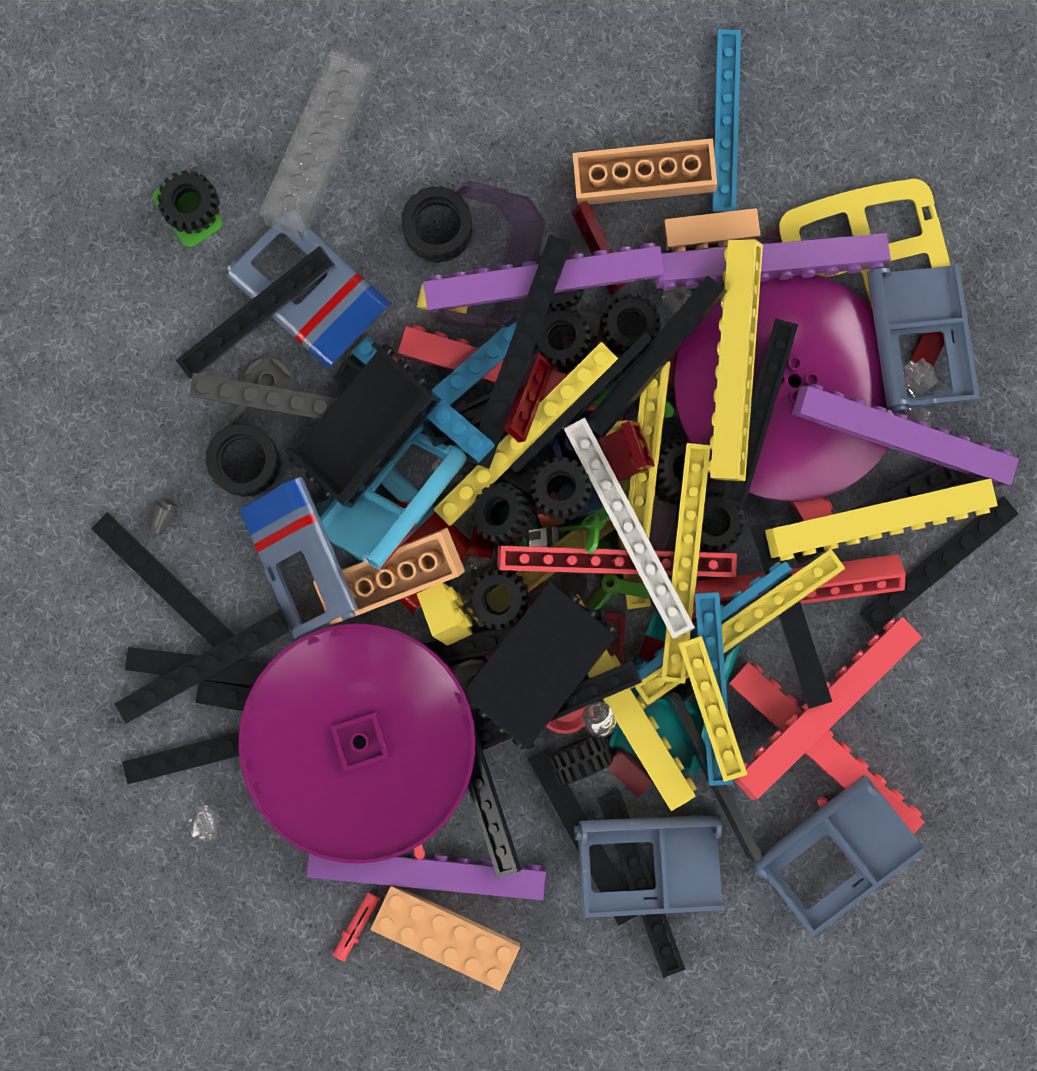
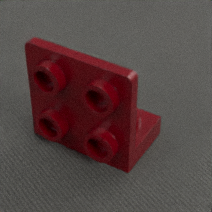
(627, 451)

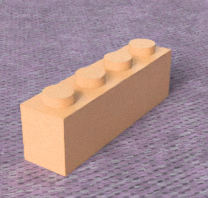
(710, 229)

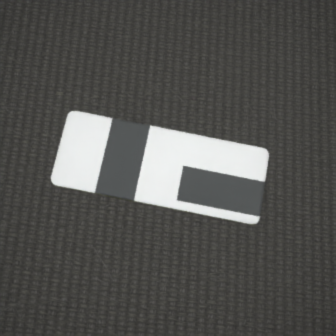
(543, 536)

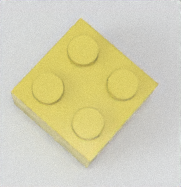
(445, 613)

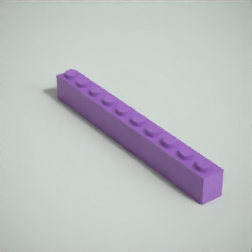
(781, 260)
(514, 283)
(904, 435)
(436, 874)

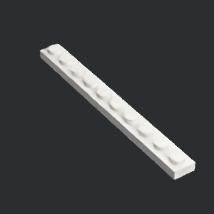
(629, 528)

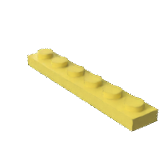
(712, 708)

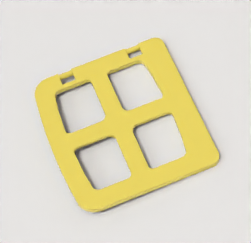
(854, 204)

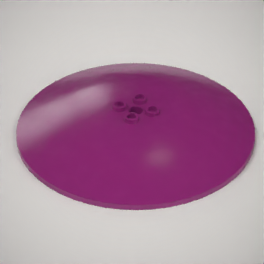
(830, 349)
(303, 754)

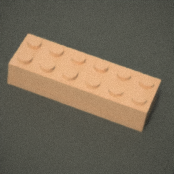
(645, 172)
(408, 571)
(446, 937)

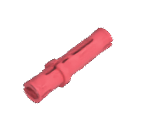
(342, 951)

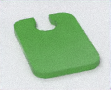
(186, 204)

